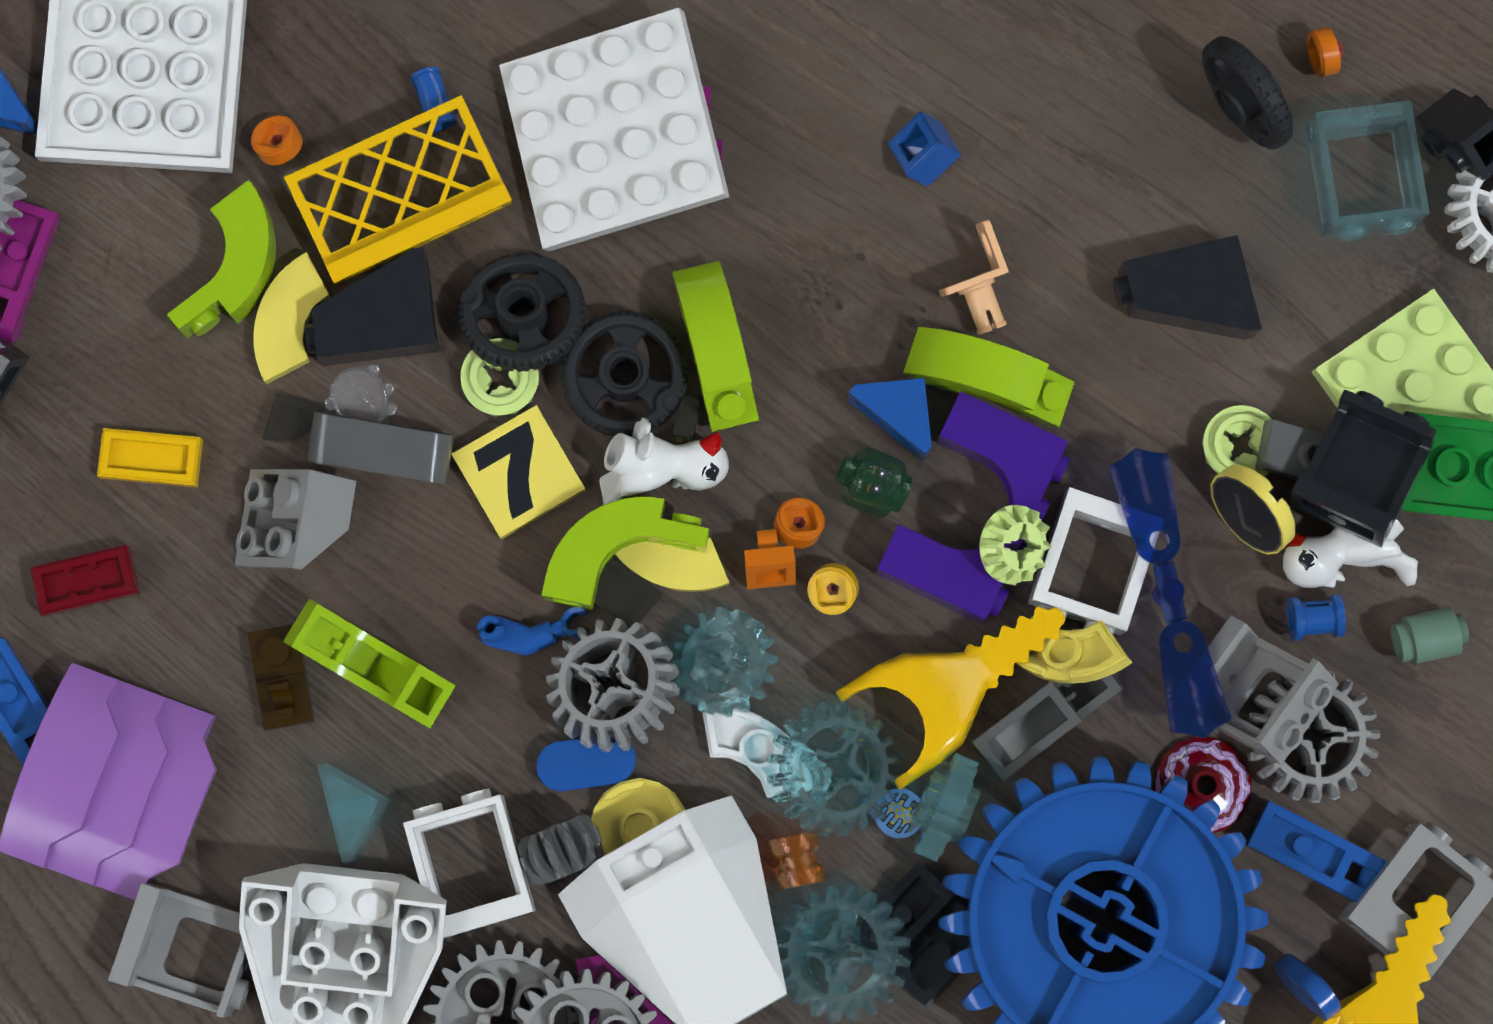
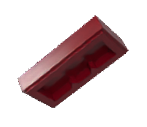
(85, 581)

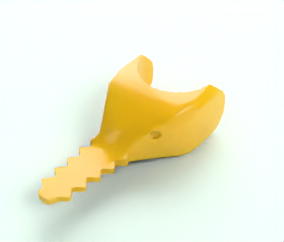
(953, 684)
(1396, 989)

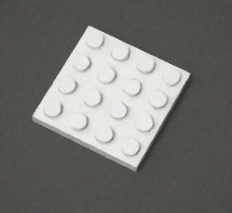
(142, 83)
(614, 130)

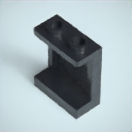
(1364, 467)

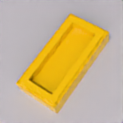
(150, 457)

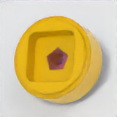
(833, 588)

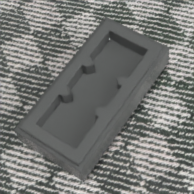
(1286, 448)

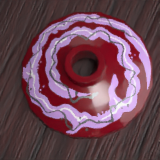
(1213, 759)

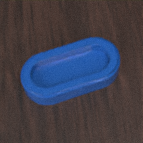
(572, 767)
(1307, 986)

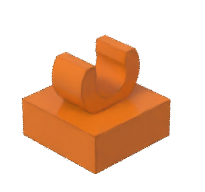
(769, 563)

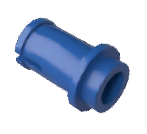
(431, 94)

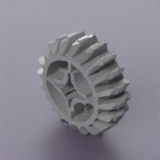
(624, 648)
(1311, 758)

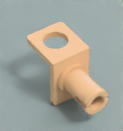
(978, 289)

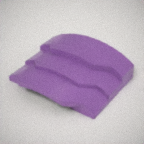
(110, 783)

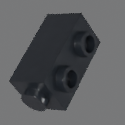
(1460, 132)

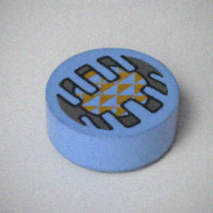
(898, 814)

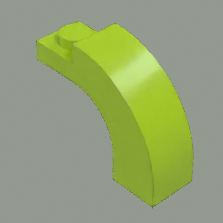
(602, 533)

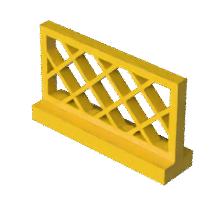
(417, 229)

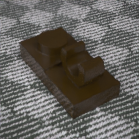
(280, 679)

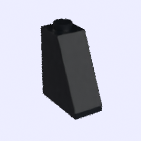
(1192, 289)
(378, 316)

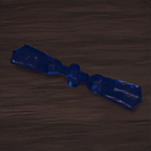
(1189, 678)

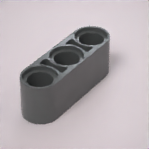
(380, 447)

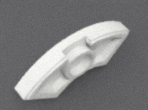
(748, 741)

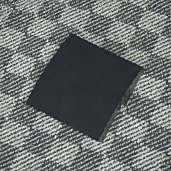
(920, 903)

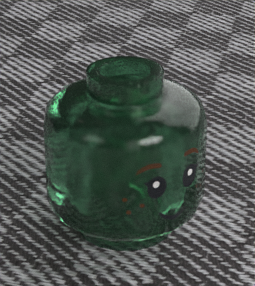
(873, 482)

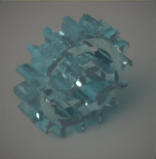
(741, 651)
(946, 807)

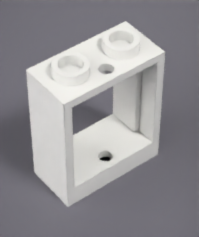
(1109, 516)
(473, 805)

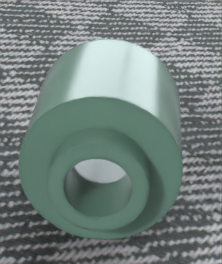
(1429, 636)

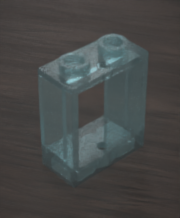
(1359, 122)

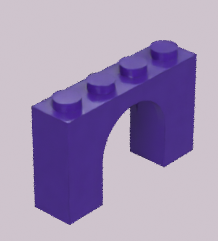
(1024, 462)

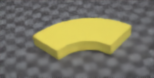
(283, 317)
(675, 567)
(1078, 656)

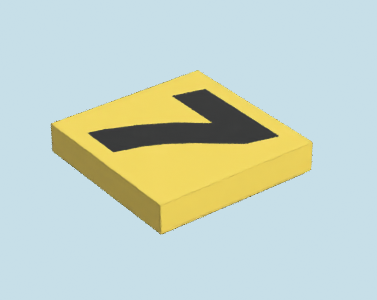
(518, 472)

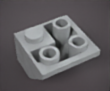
(291, 517)

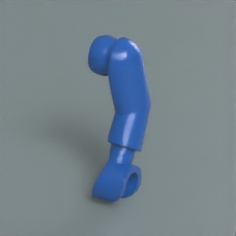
(523, 639)

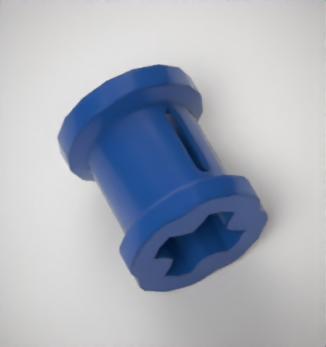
(1316, 617)

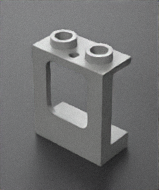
(1241, 664)
(1381, 921)
(149, 940)

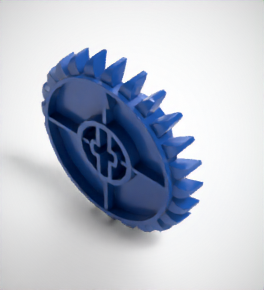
(1150, 843)

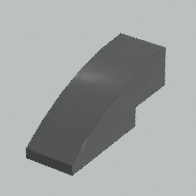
(1041, 722)

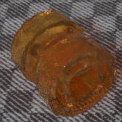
(797, 860)

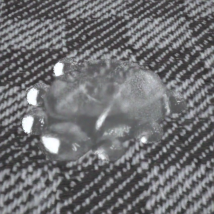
(361, 395)

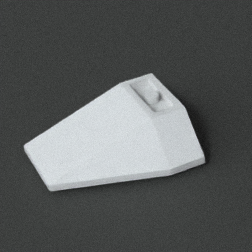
(685, 916)
(339, 943)

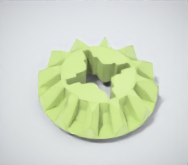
(501, 401)
(1233, 422)
(1009, 525)

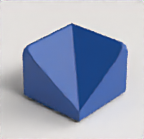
(924, 149)

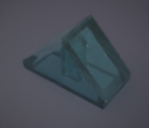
(353, 809)

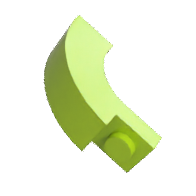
(245, 266)
(716, 345)
(990, 372)
(369, 663)

